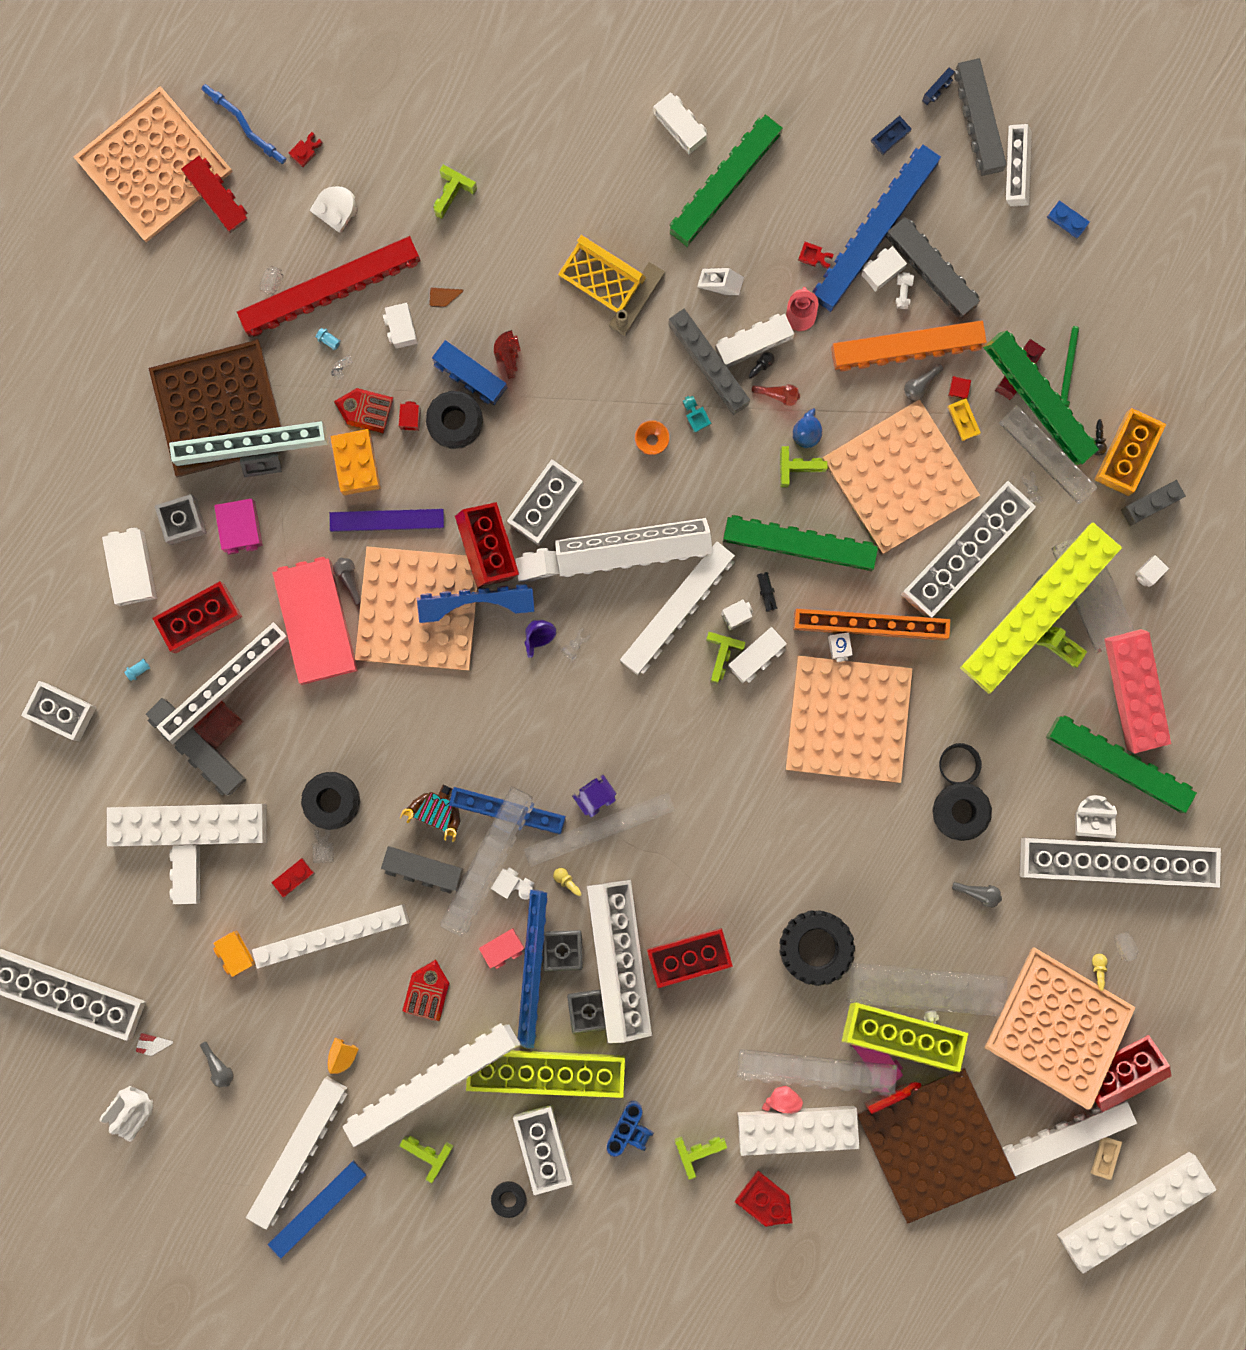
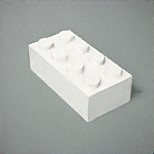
(545, 502)
(542, 1149)

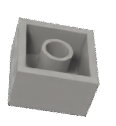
(180, 519)

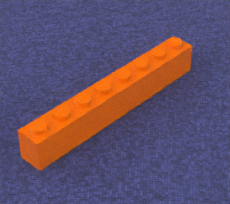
(908, 345)
(871, 624)

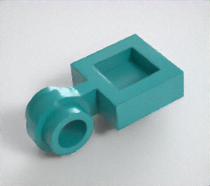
(697, 418)

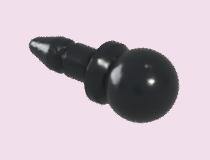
(766, 360)
(1100, 441)

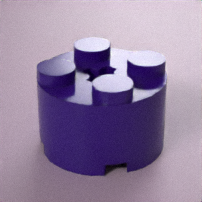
(594, 796)

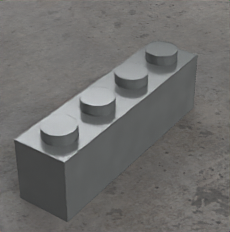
(421, 868)

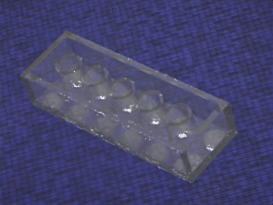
(1099, 606)

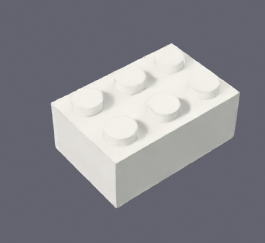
(59, 711)

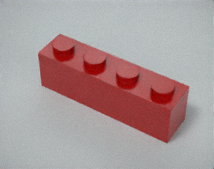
(214, 194)

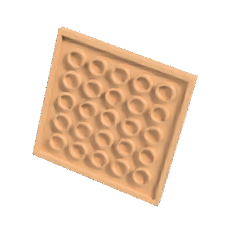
(142, 161)
(901, 476)
(389, 610)
(849, 719)
(1060, 1028)

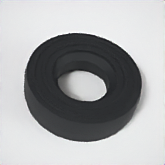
(499, 1208)

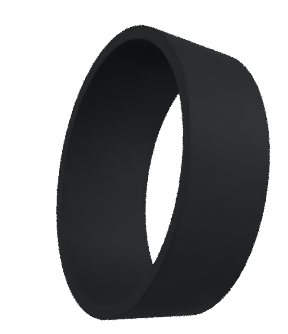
(978, 762)

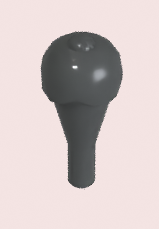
(916, 388)
(345, 571)
(989, 896)
(221, 1074)

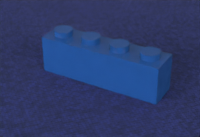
(469, 372)

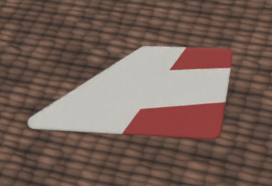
(151, 1045)

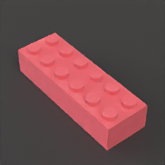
(1137, 691)

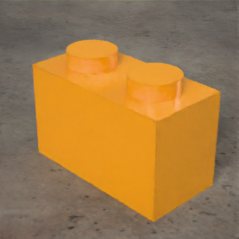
(233, 953)

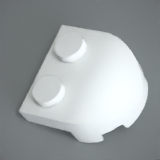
(335, 207)
(1095, 818)

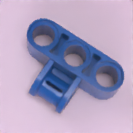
(635, 1133)

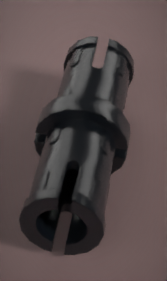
(767, 591)

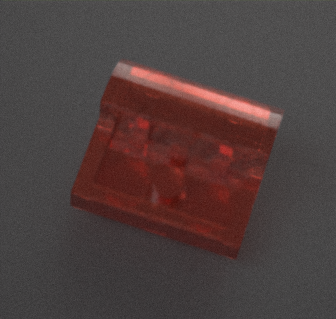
(506, 350)
(218, 724)

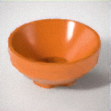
(652, 428)

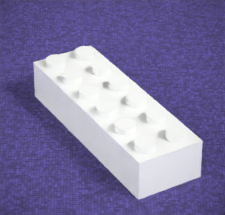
(798, 1132)

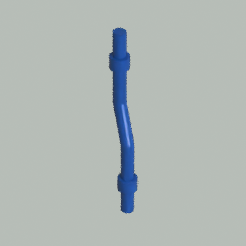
(220, 99)

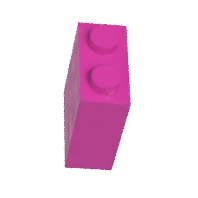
(238, 526)

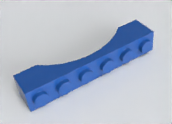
(436, 607)

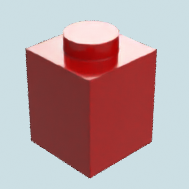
(409, 416)

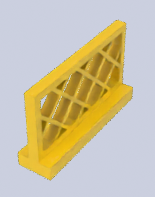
(606, 259)

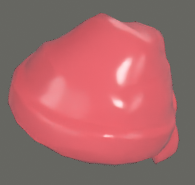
(783, 1100)

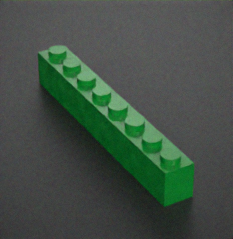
(726, 180)
(1040, 397)
(800, 544)
(1121, 765)

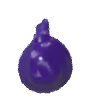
(538, 634)

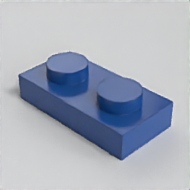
(1068, 219)

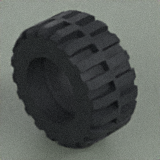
(843, 948)

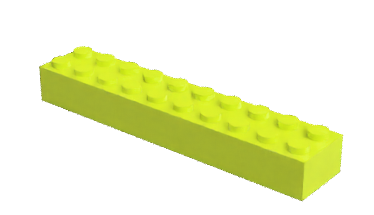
(1040, 607)

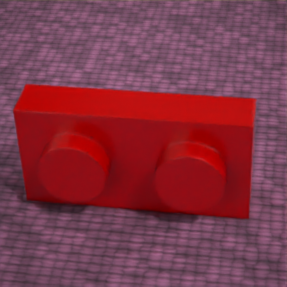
(292, 877)

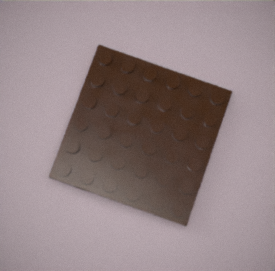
(214, 397)
(937, 1146)

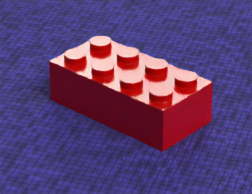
(486, 545)
(197, 617)
(689, 957)
(1132, 1072)

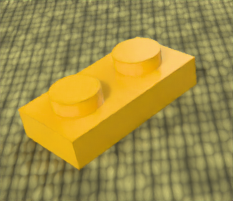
(964, 419)

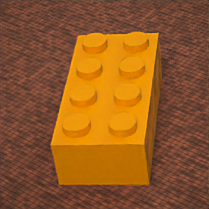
(1130, 452)

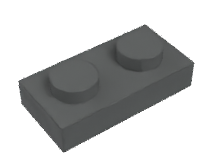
(261, 464)

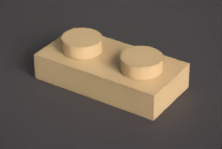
(1106, 1157)

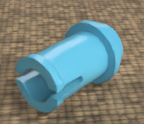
(328, 339)
(136, 670)

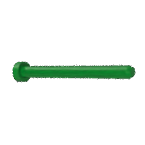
(1069, 365)

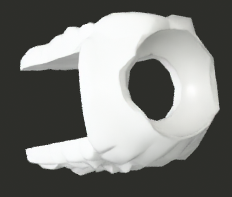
(128, 1112)

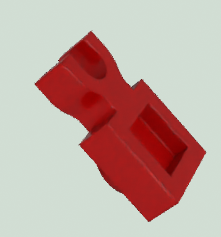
(303, 152)
(812, 254)

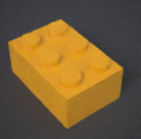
(355, 462)

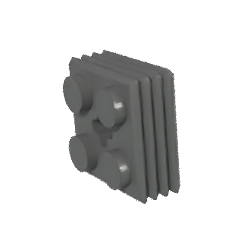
(571, 960)
(581, 1021)

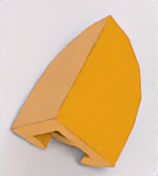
(340, 1056)

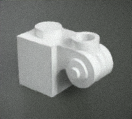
(508, 881)

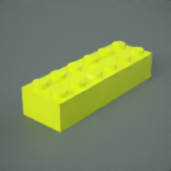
(905, 1037)

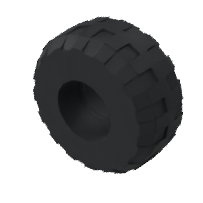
(444, 404)
(312, 795)
(980, 811)

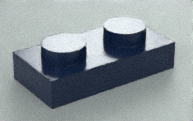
(944, 80)
(891, 135)

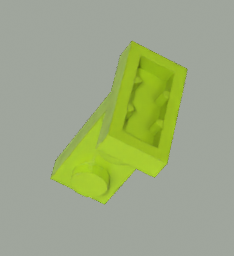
(451, 189)
(798, 465)
(1062, 646)
(723, 654)
(697, 1152)
(427, 1154)

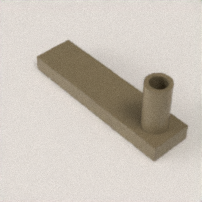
(625, 318)

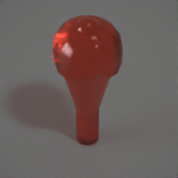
(787, 394)

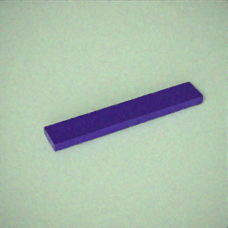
(386, 520)

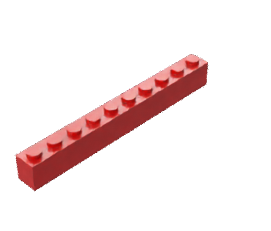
(329, 286)

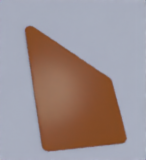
(443, 296)

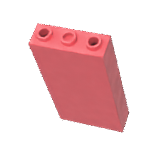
(314, 620)

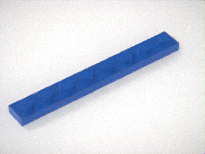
(532, 968)

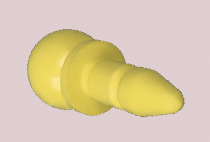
(561, 876)
(1100, 962)

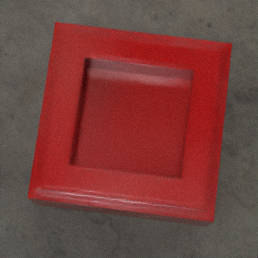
(959, 387)

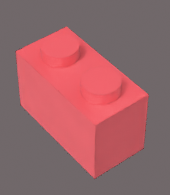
(502, 948)

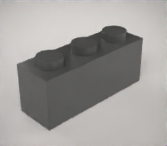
(1153, 503)

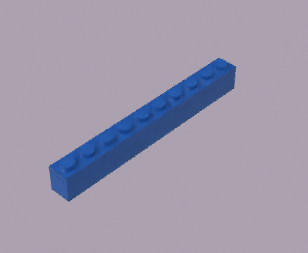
(876, 228)

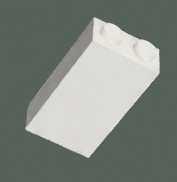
(129, 567)

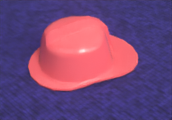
(802, 309)

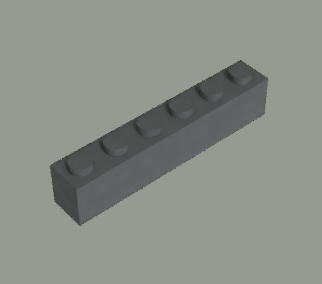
(980, 117)
(932, 268)
(708, 361)
(200, 753)

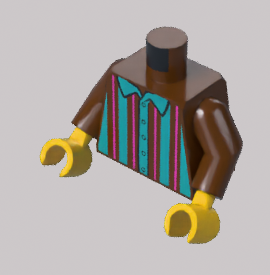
(435, 811)

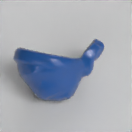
(807, 430)

